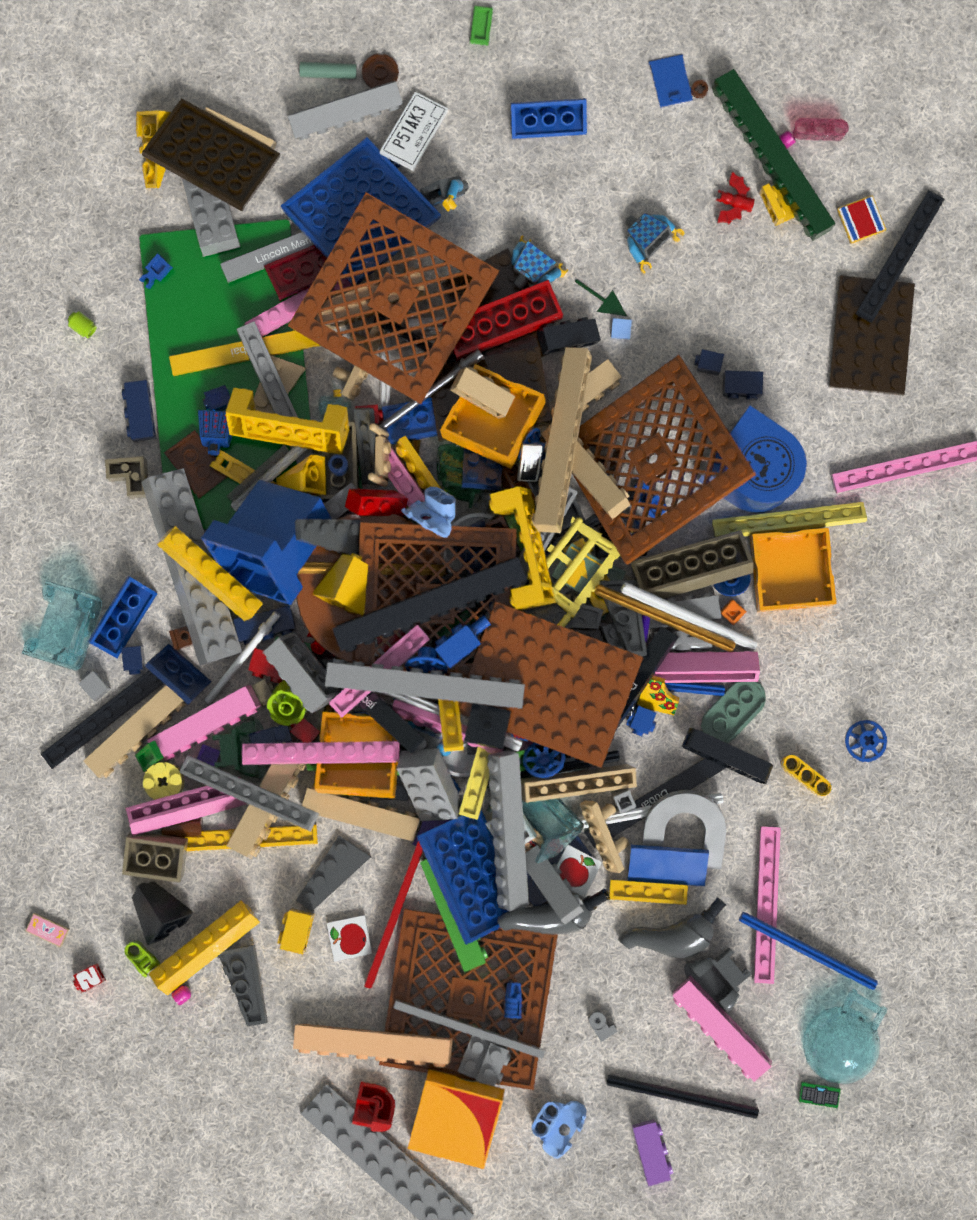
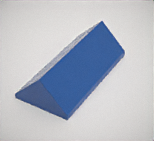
(549, 118)
(122, 617)

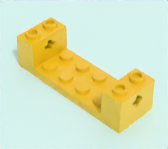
(250, 423)
(521, 503)

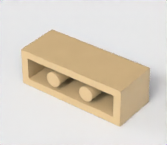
(482, 392)

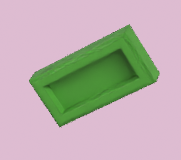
(481, 25)

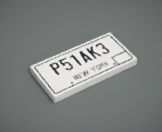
(414, 131)

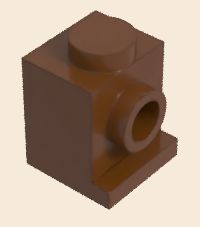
(176, 637)

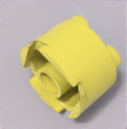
(160, 770)

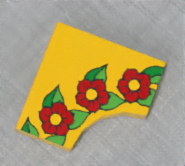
(657, 697)

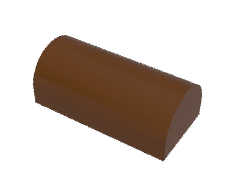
(189, 828)

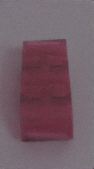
(827, 124)

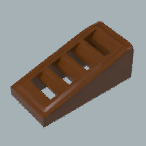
(510, 476)

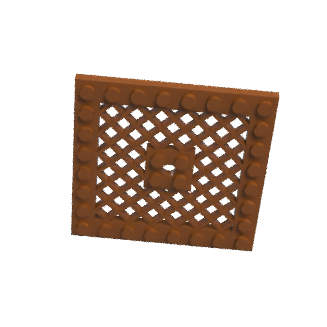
(360, 222)
(692, 504)
(374, 533)
(544, 945)

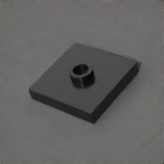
(487, 726)

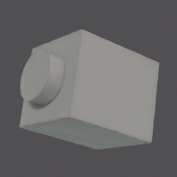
(94, 685)

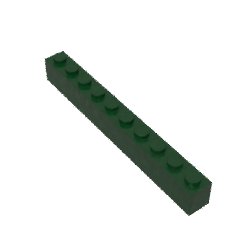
(773, 155)

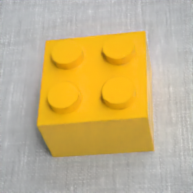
(296, 931)

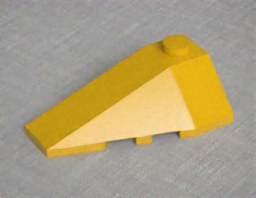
(146, 126)

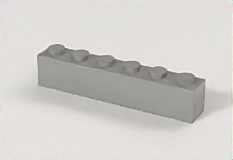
(345, 109)

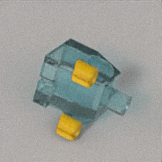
(335, 399)

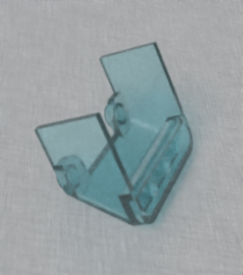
(554, 822)

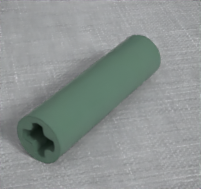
(328, 70)

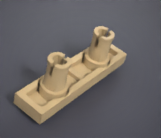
(355, 378)
(598, 829)

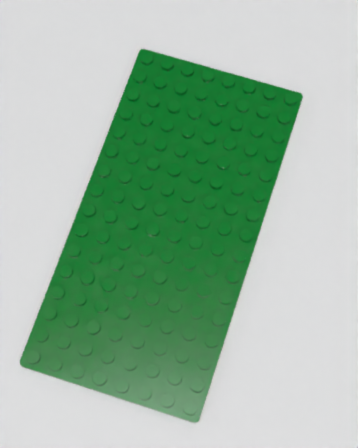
(200, 311)

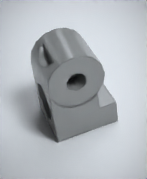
(623, 800)
(598, 1023)

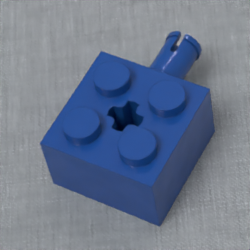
(461, 641)

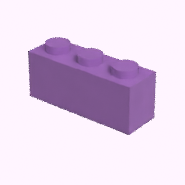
(652, 1152)

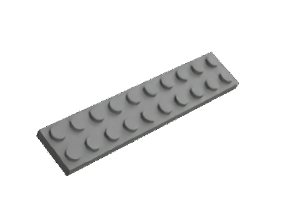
(382, 1160)

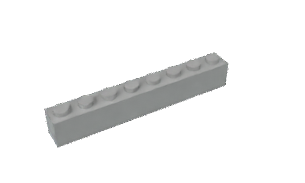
(508, 830)

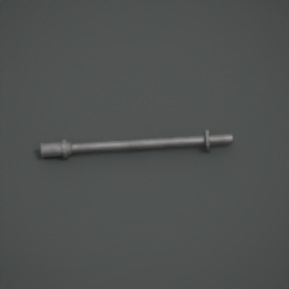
(469, 361)

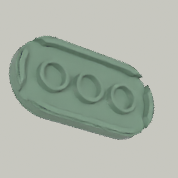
(733, 710)

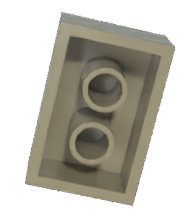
(155, 856)

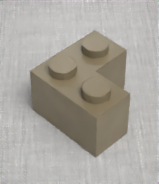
(131, 470)

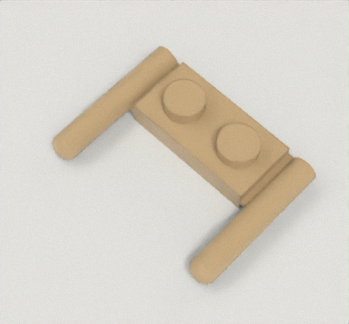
(382, 452)

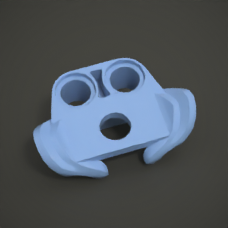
(438, 506)
(553, 1141)

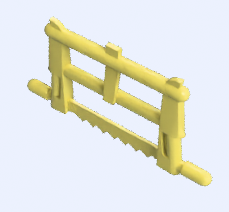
(594, 537)

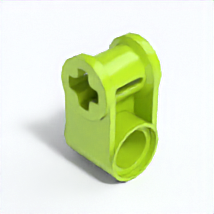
(142, 958)

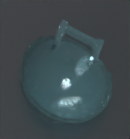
(843, 1042)

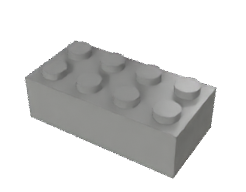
(211, 221)
(301, 671)
(429, 784)

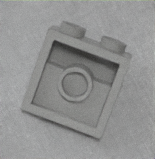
(484, 1061)

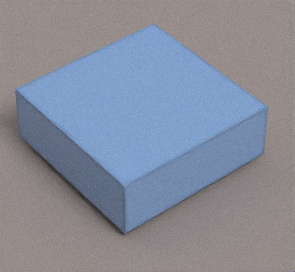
(621, 328)

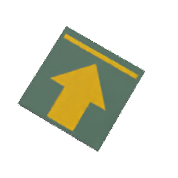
(584, 571)

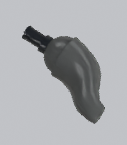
(545, 920)
(678, 940)

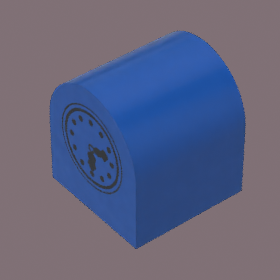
(774, 457)

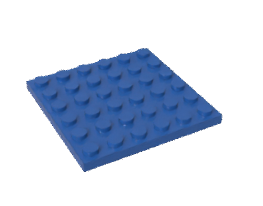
(332, 197)

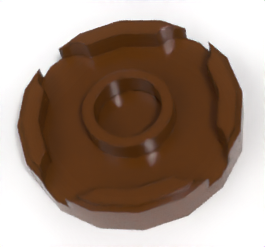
(379, 70)

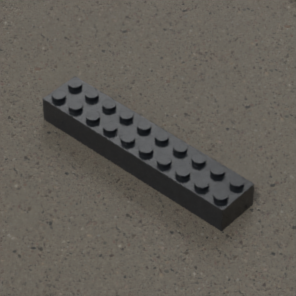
(429, 603)

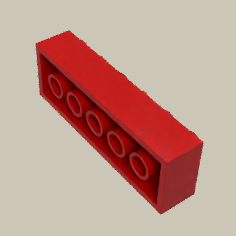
(509, 319)

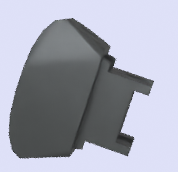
(718, 977)

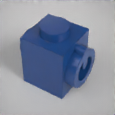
(641, 721)

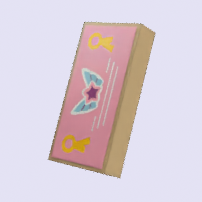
(47, 930)

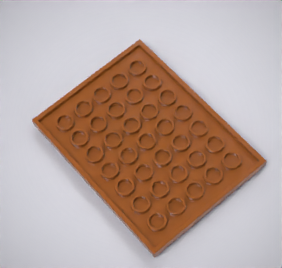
(570, 682)

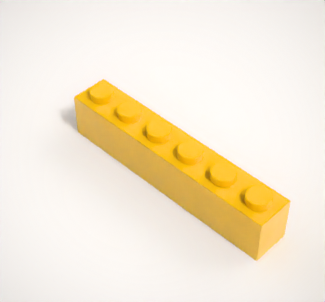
(209, 573)
(204, 947)

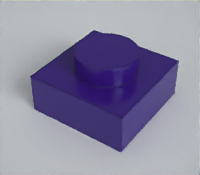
(208, 755)

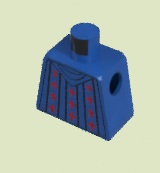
(214, 430)

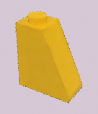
(306, 476)
(345, 584)

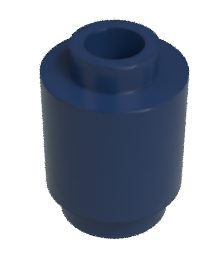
(335, 459)

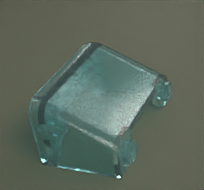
(65, 627)

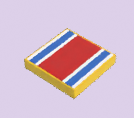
(861, 219)

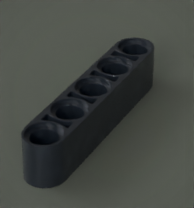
(727, 755)

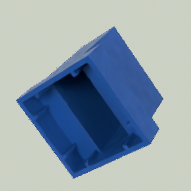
(261, 540)

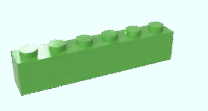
(470, 954)

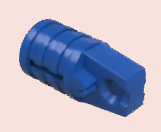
(513, 1000)

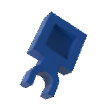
(158, 269)

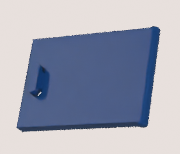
(671, 80)

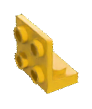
(775, 205)

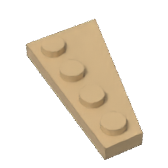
(289, 375)

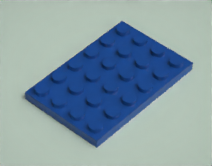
(465, 870)

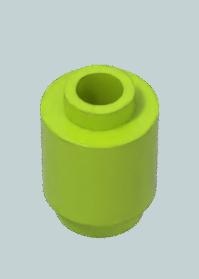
(81, 324)

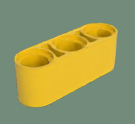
(815, 777)

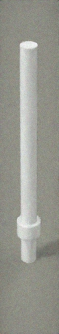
(264, 629)

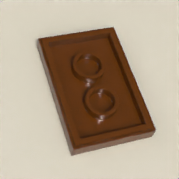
(196, 463)

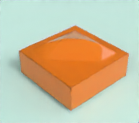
(732, 611)

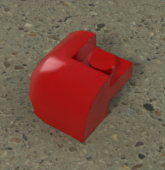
(374, 1107)

